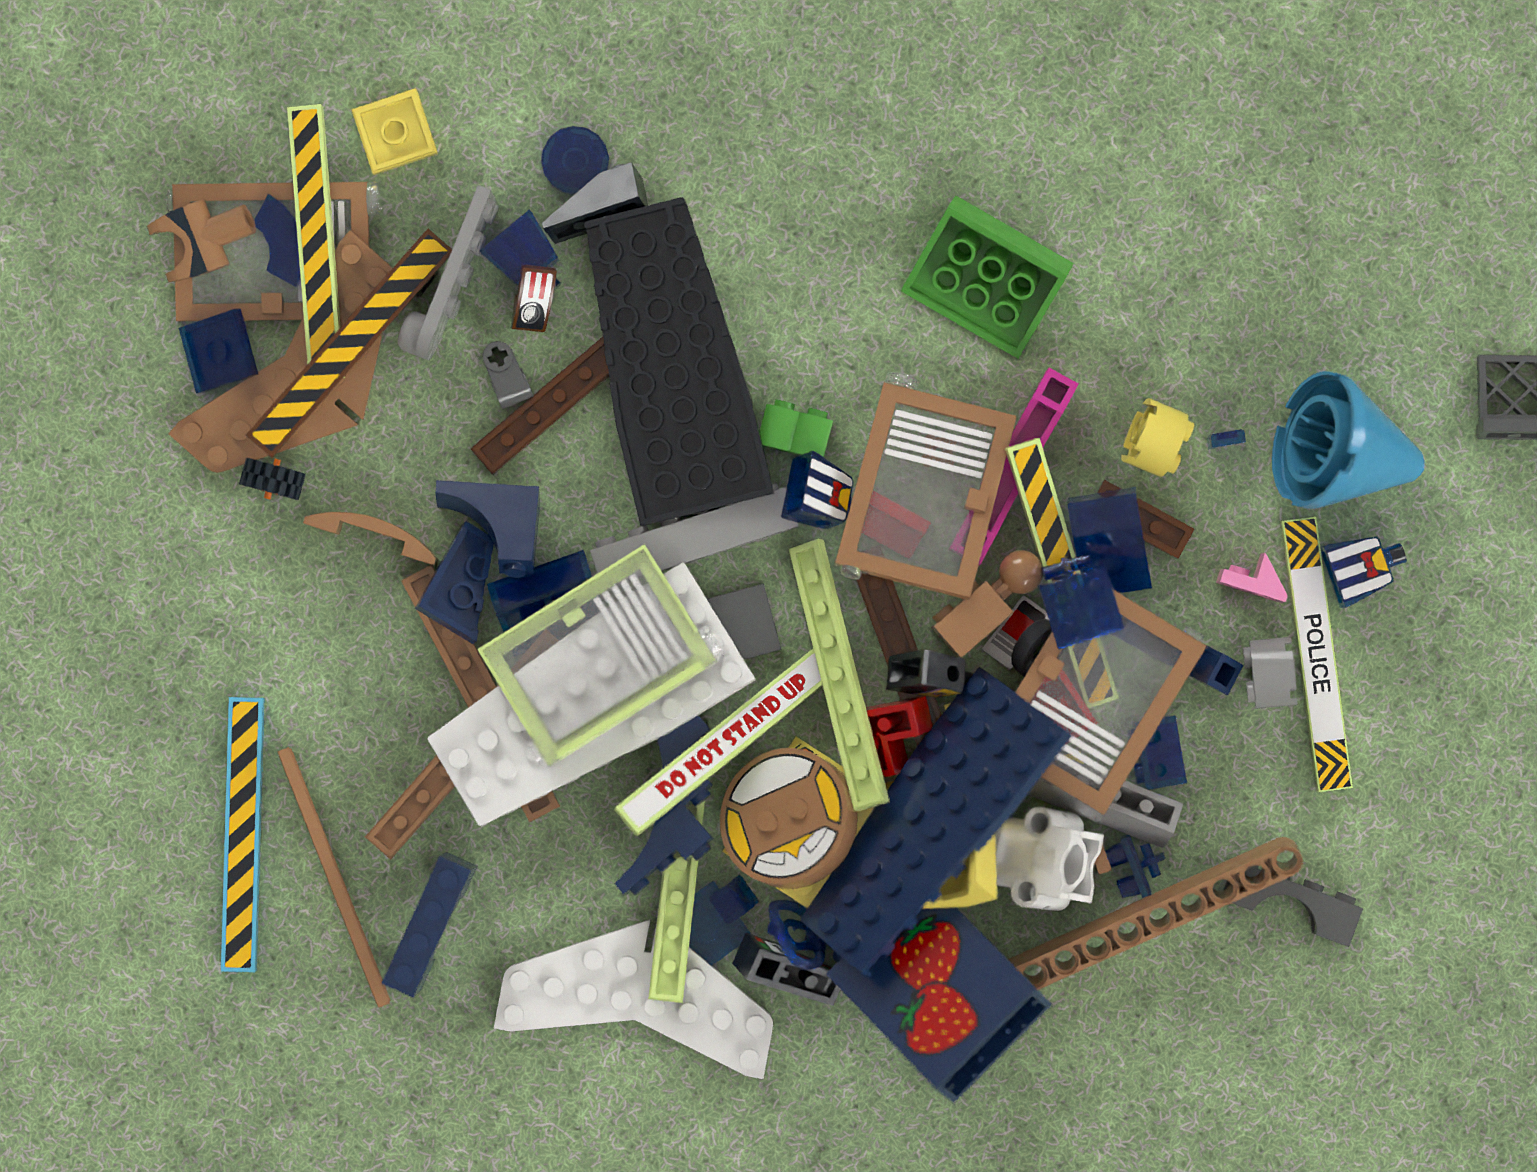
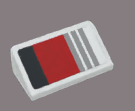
(1004, 638)

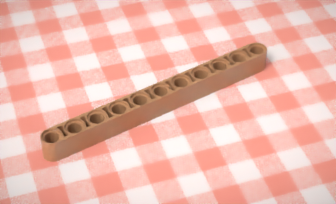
(1168, 899)

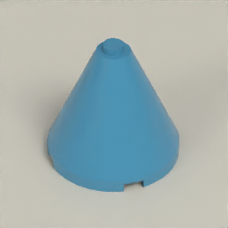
(1339, 445)

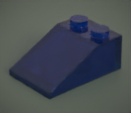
(1112, 534)

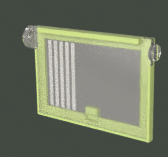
(598, 656)

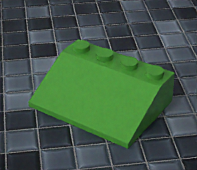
(987, 277)

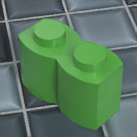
(793, 430)

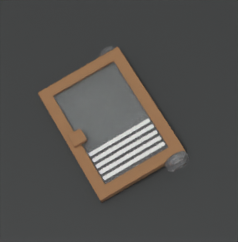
(245, 281)
(925, 490)
(1109, 699)

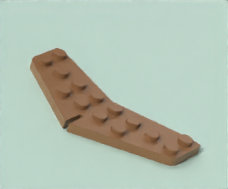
(219, 428)

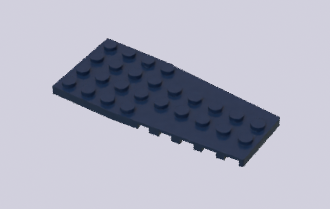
(939, 810)

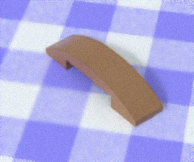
(334, 521)

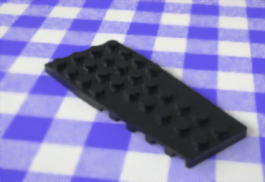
(673, 367)

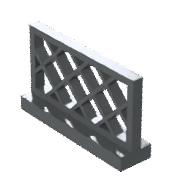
(1503, 425)

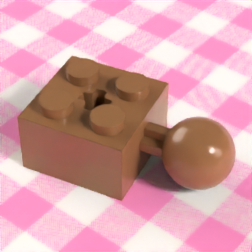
(975, 618)

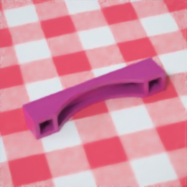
(1035, 422)

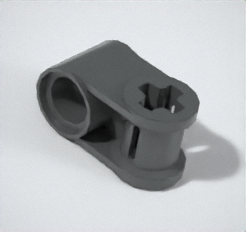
(507, 380)

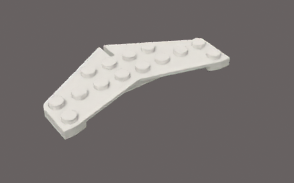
(610, 982)

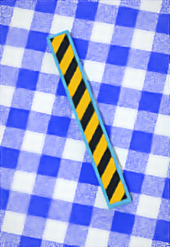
(242, 834)

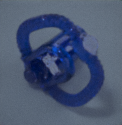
(779, 930)

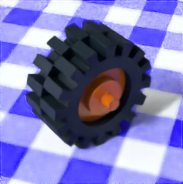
(272, 478)

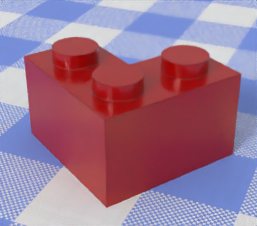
(893, 723)

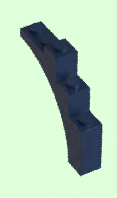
(678, 828)

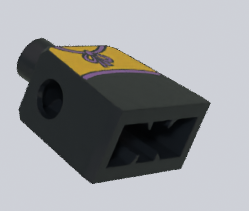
(938, 673)

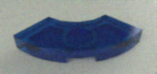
(281, 234)

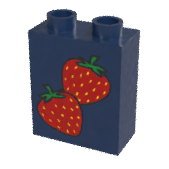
(944, 999)

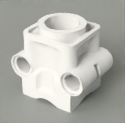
(1047, 859)

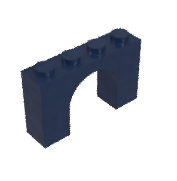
(420, 940)

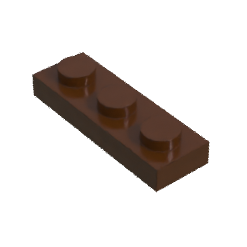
(1158, 527)

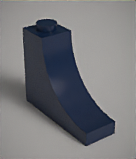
(505, 513)

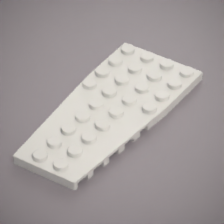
(489, 748)

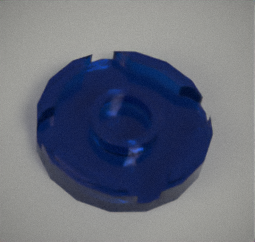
(573, 158)

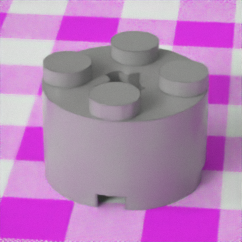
(1271, 672)

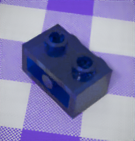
(1162, 758)

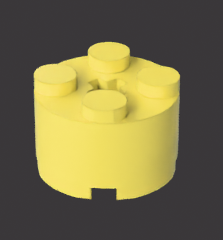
(1157, 438)

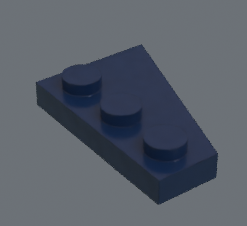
(458, 583)

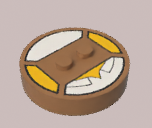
(788, 818)

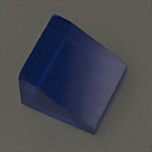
(734, 899)

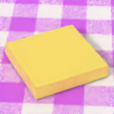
(394, 131)

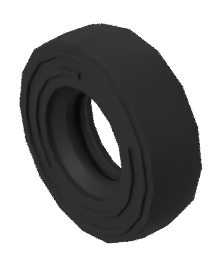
(1027, 644)

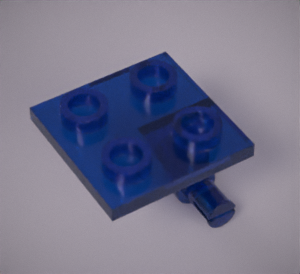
(1080, 603)

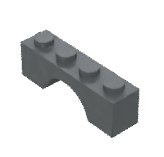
(1329, 916)

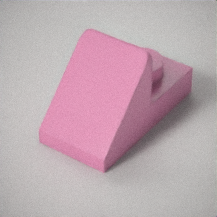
(1263, 584)

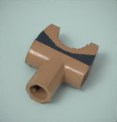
(203, 236)

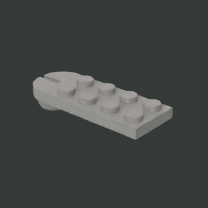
(421, 332)

